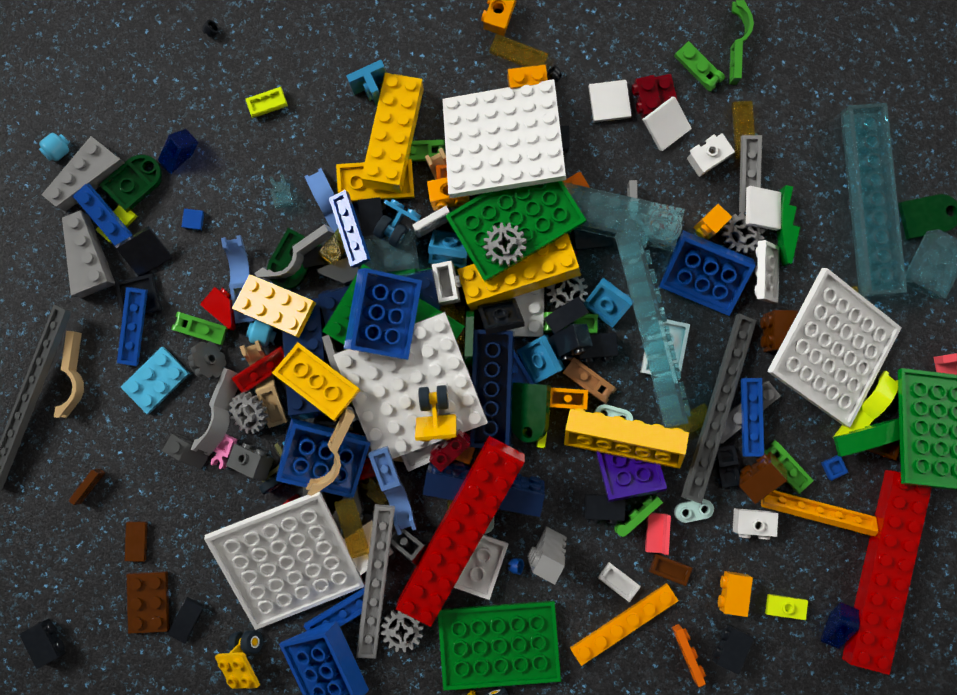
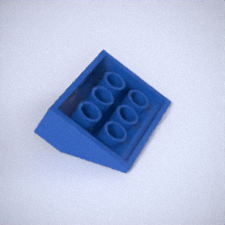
(707, 273)
(382, 314)
(309, 457)
(324, 662)

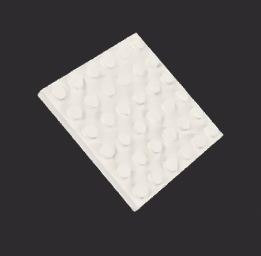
(503, 139)
(834, 348)
(390, 387)
(285, 560)

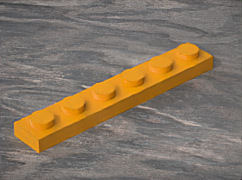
(821, 512)
(623, 624)

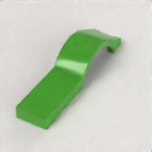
(736, 50)

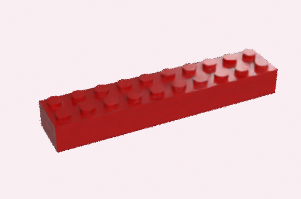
(460, 530)
(887, 573)

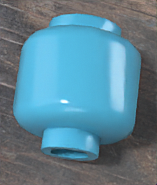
(54, 146)
(261, 332)

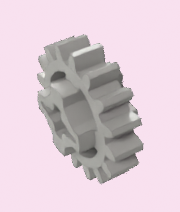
(739, 241)
(512, 243)
(558, 292)
(248, 412)
(394, 631)

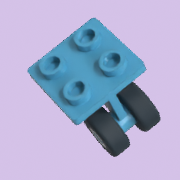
(393, 229)

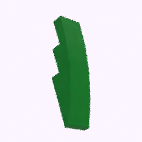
(788, 234)
(867, 437)

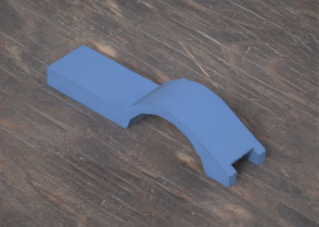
(322, 192)
(239, 271)
(392, 488)

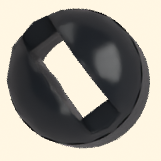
(210, 28)
(554, 73)

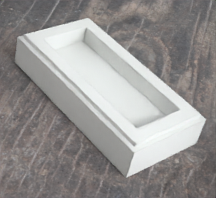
(619, 582)

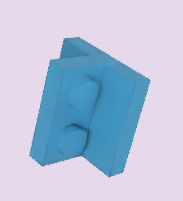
(367, 79)
(446, 247)
(608, 302)
(540, 359)

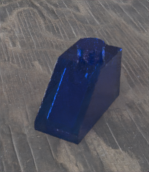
(177, 150)
(841, 625)

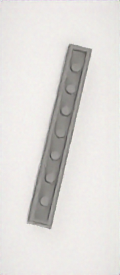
(375, 581)

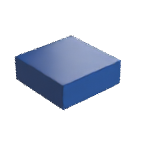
(193, 219)
(834, 467)

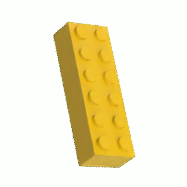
(392, 133)
(544, 268)
(626, 438)

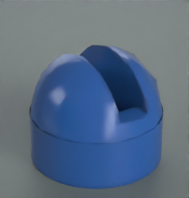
(516, 566)

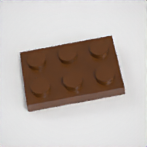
(147, 602)

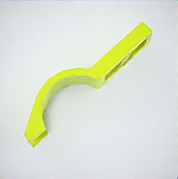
(874, 404)

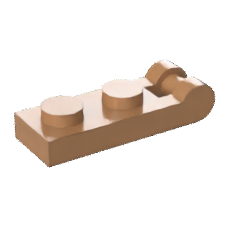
(589, 380)

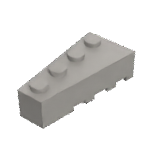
(88, 166)
(85, 258)
(548, 556)

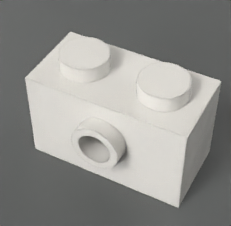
(710, 155)
(446, 283)
(755, 522)

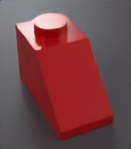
(220, 306)

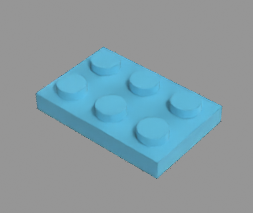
(155, 380)

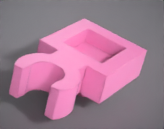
(223, 451)

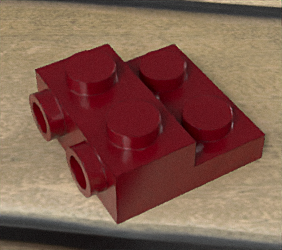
(652, 92)
(443, 455)

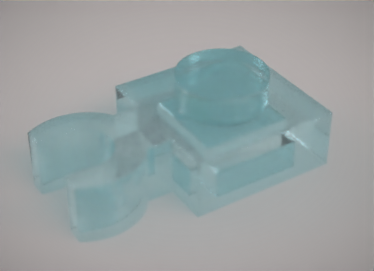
(281, 194)

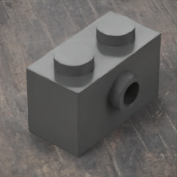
(250, 461)

